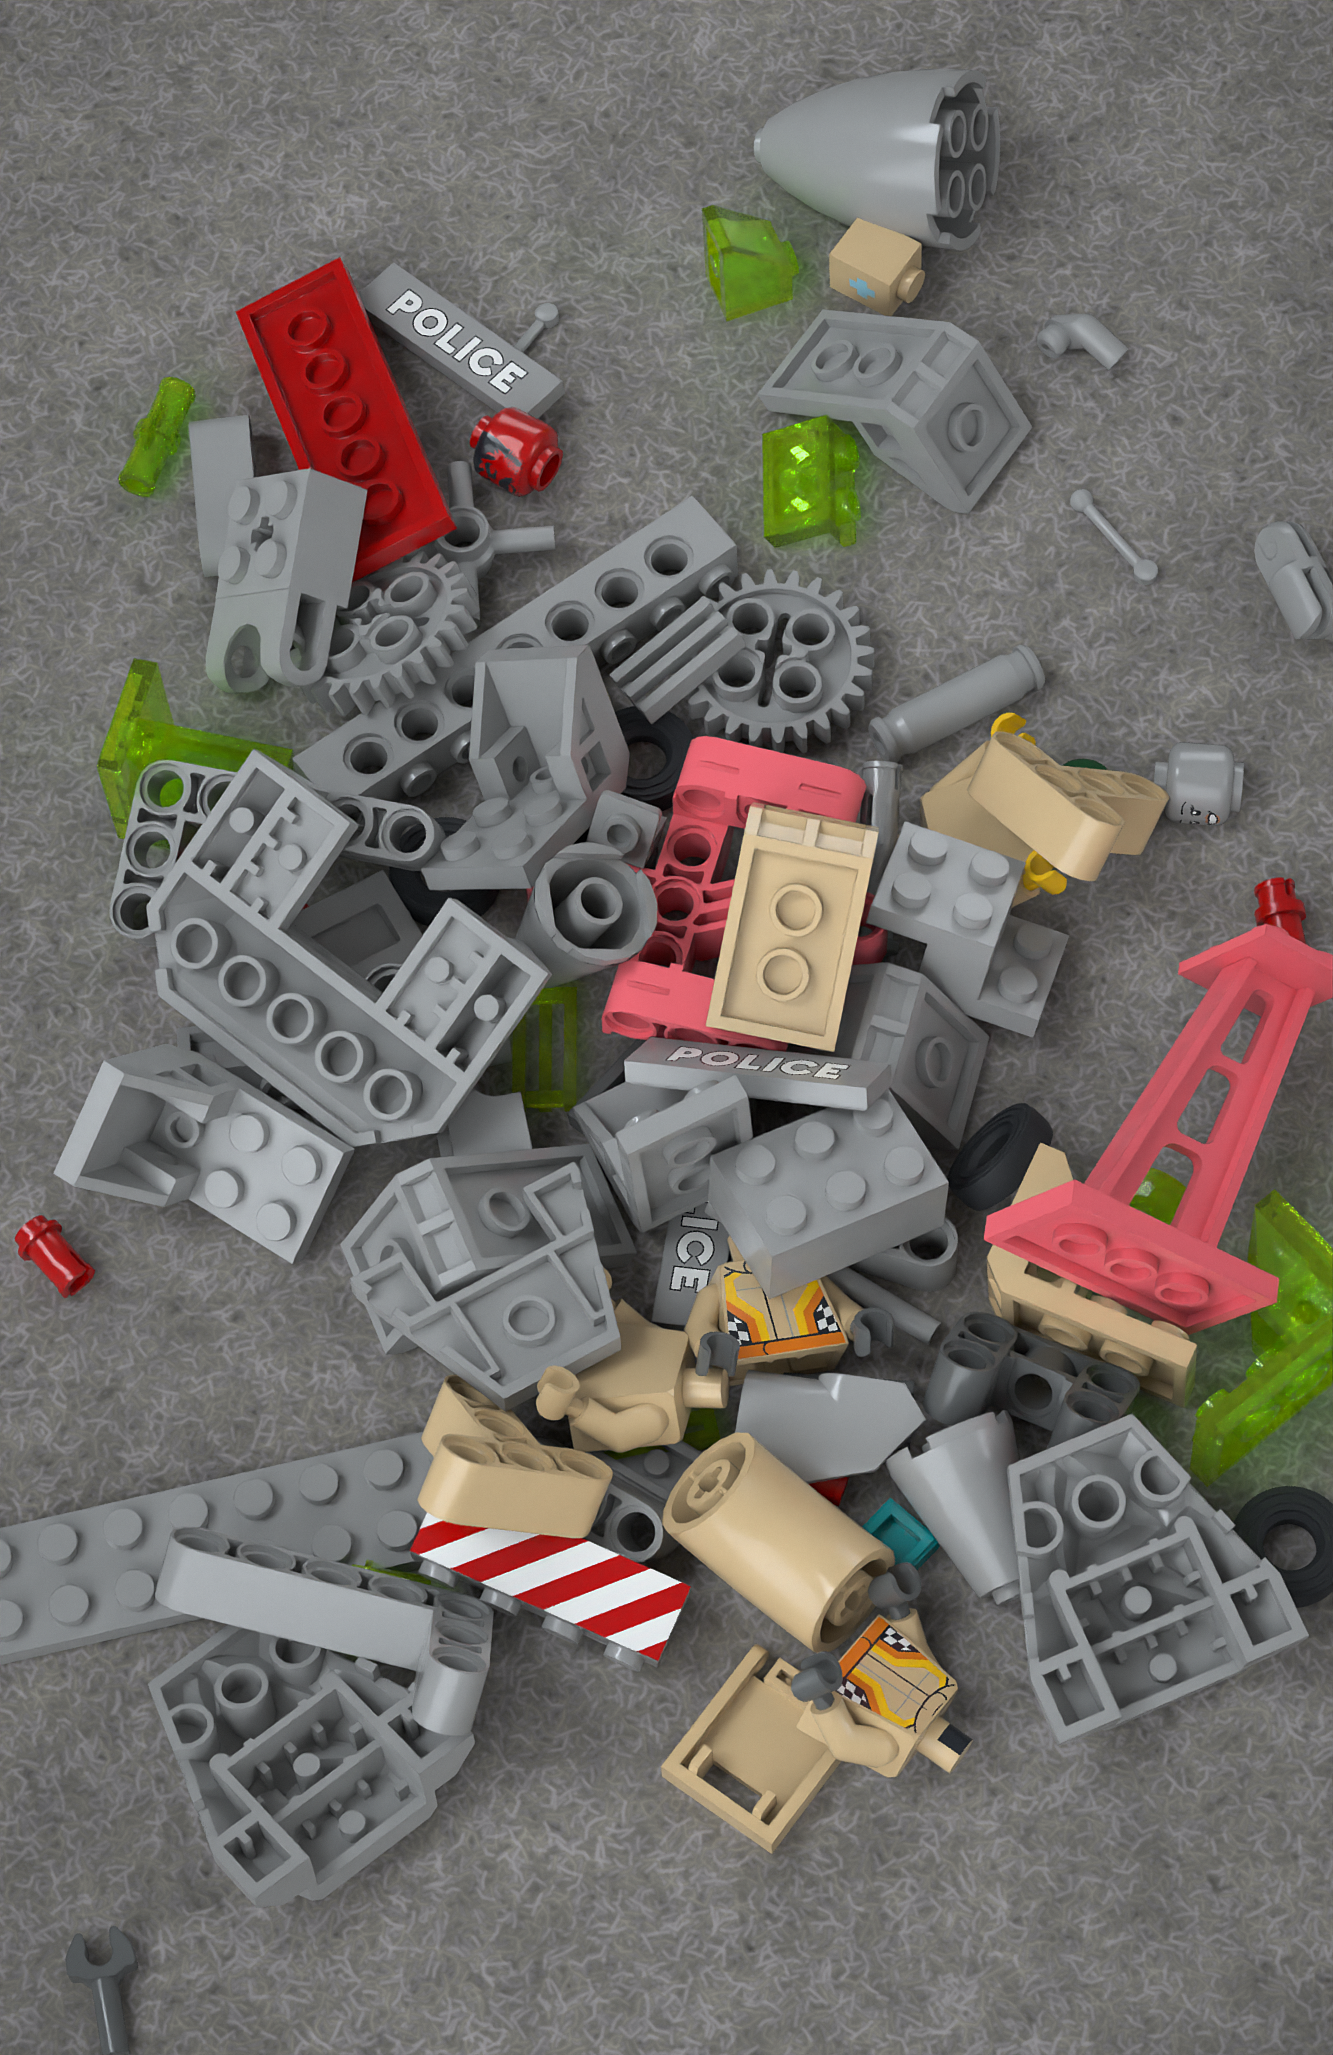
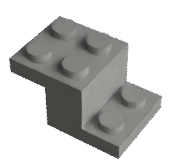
(961, 906)

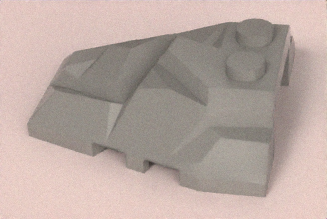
(1133, 1582)
(298, 1760)

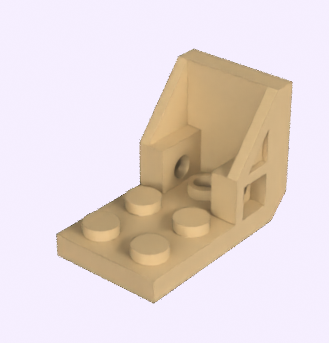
(792, 926)
(1086, 1323)

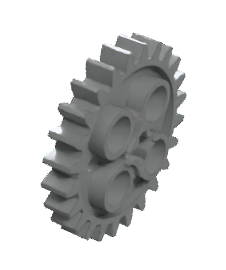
(394, 633)
(830, 671)

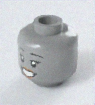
(1200, 783)

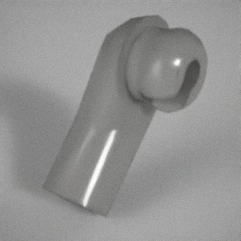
(1080, 332)

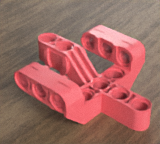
(710, 800)

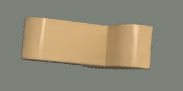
(1066, 811)
(499, 1476)

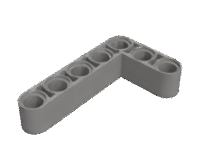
(201, 792)
(339, 1609)

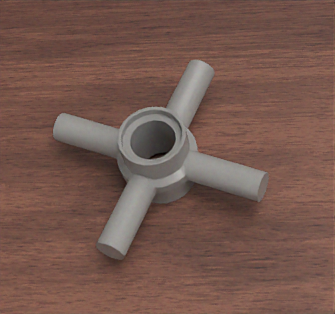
(473, 527)

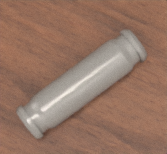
(956, 704)

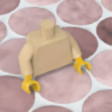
(956, 814)

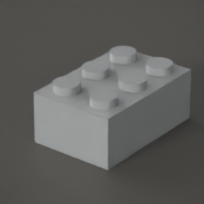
(826, 1193)

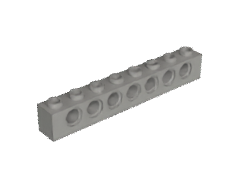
(580, 605)

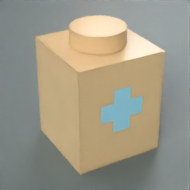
(876, 267)

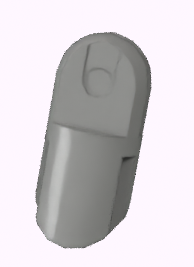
(1297, 579)

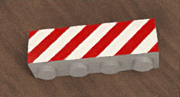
(562, 1579)

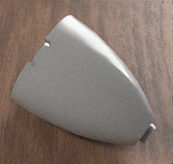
(891, 150)

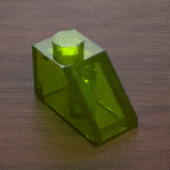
(746, 262)

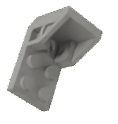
(913, 392)
(542, 759)
(927, 1039)
(184, 1128)
(661, 1142)
(470, 1219)

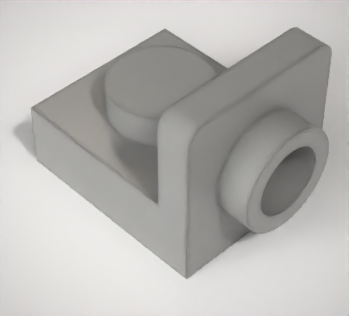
(627, 826)

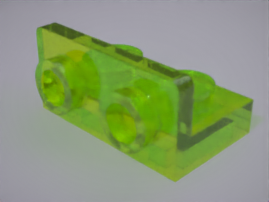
(810, 483)

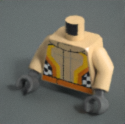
(792, 1333)
(885, 1691)

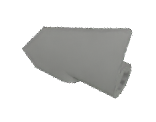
(828, 1424)

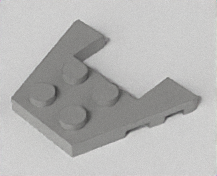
(518, 1319)

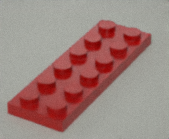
(346, 409)

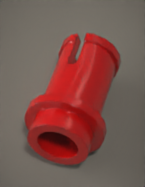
(47, 1248)

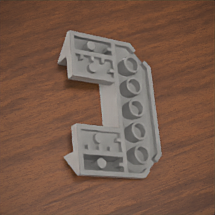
(296, 1013)

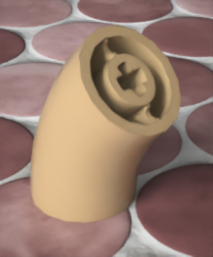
(776, 1541)

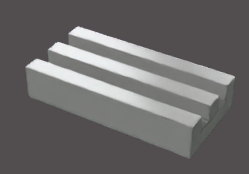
(671, 653)

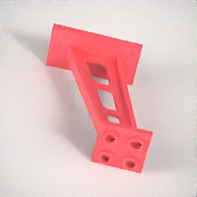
(1176, 1268)

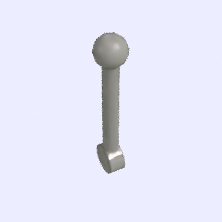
(546, 317)
(1145, 570)

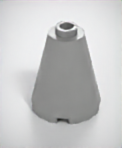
(587, 912)
(965, 1499)

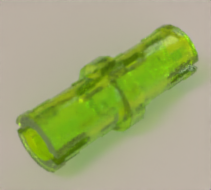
(157, 437)

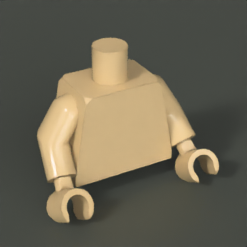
(635, 1394)

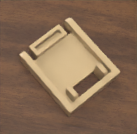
(755, 1740)

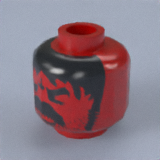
(516, 451)

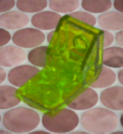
(1287, 1337)

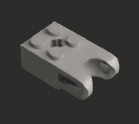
(283, 577)

